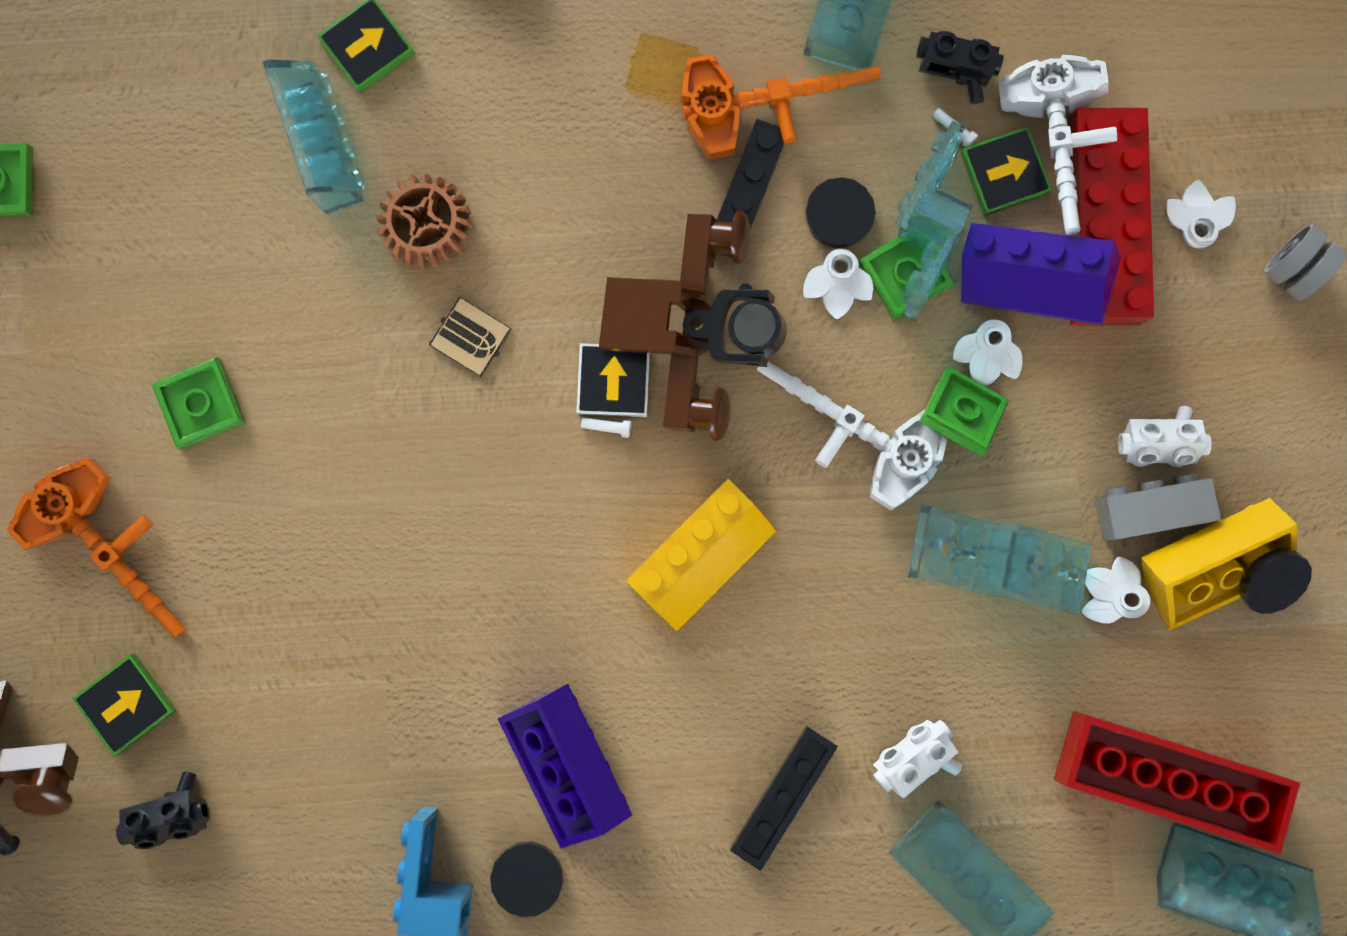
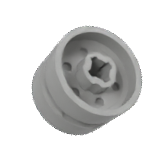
(1306, 262)

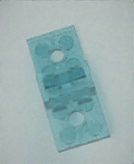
(932, 219)
(1000, 559)

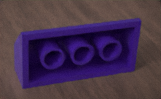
(1038, 272)
(565, 767)

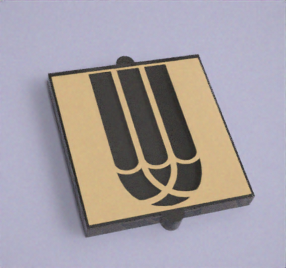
(470, 337)

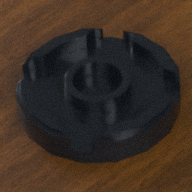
(840, 212)
(1275, 581)
(526, 879)

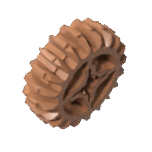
(431, 195)

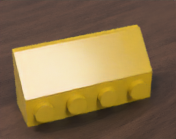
(701, 555)
(1207, 566)

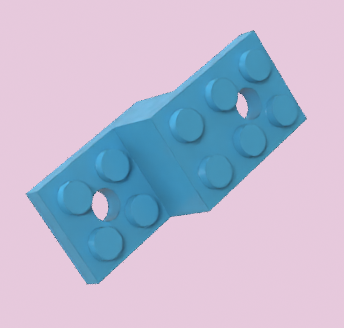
(428, 905)

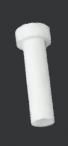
(945, 120)
(608, 426)

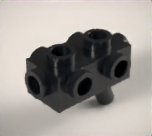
(960, 59)
(165, 818)

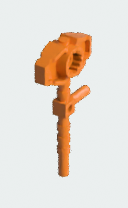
(715, 111)
(59, 509)

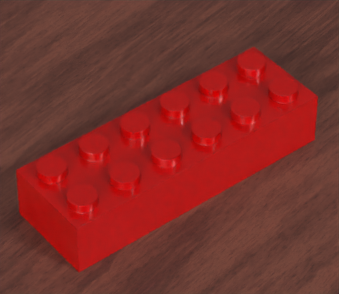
(1117, 205)
(1177, 782)

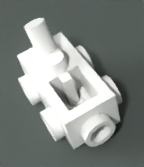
(1165, 440)
(917, 758)

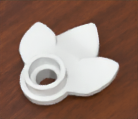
(1200, 211)
(838, 288)
(988, 359)
(1109, 592)

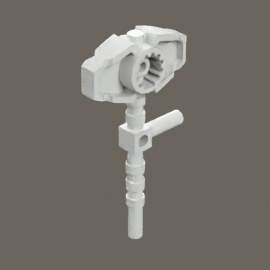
(1053, 90)
(906, 459)

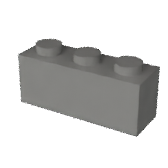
(1157, 507)

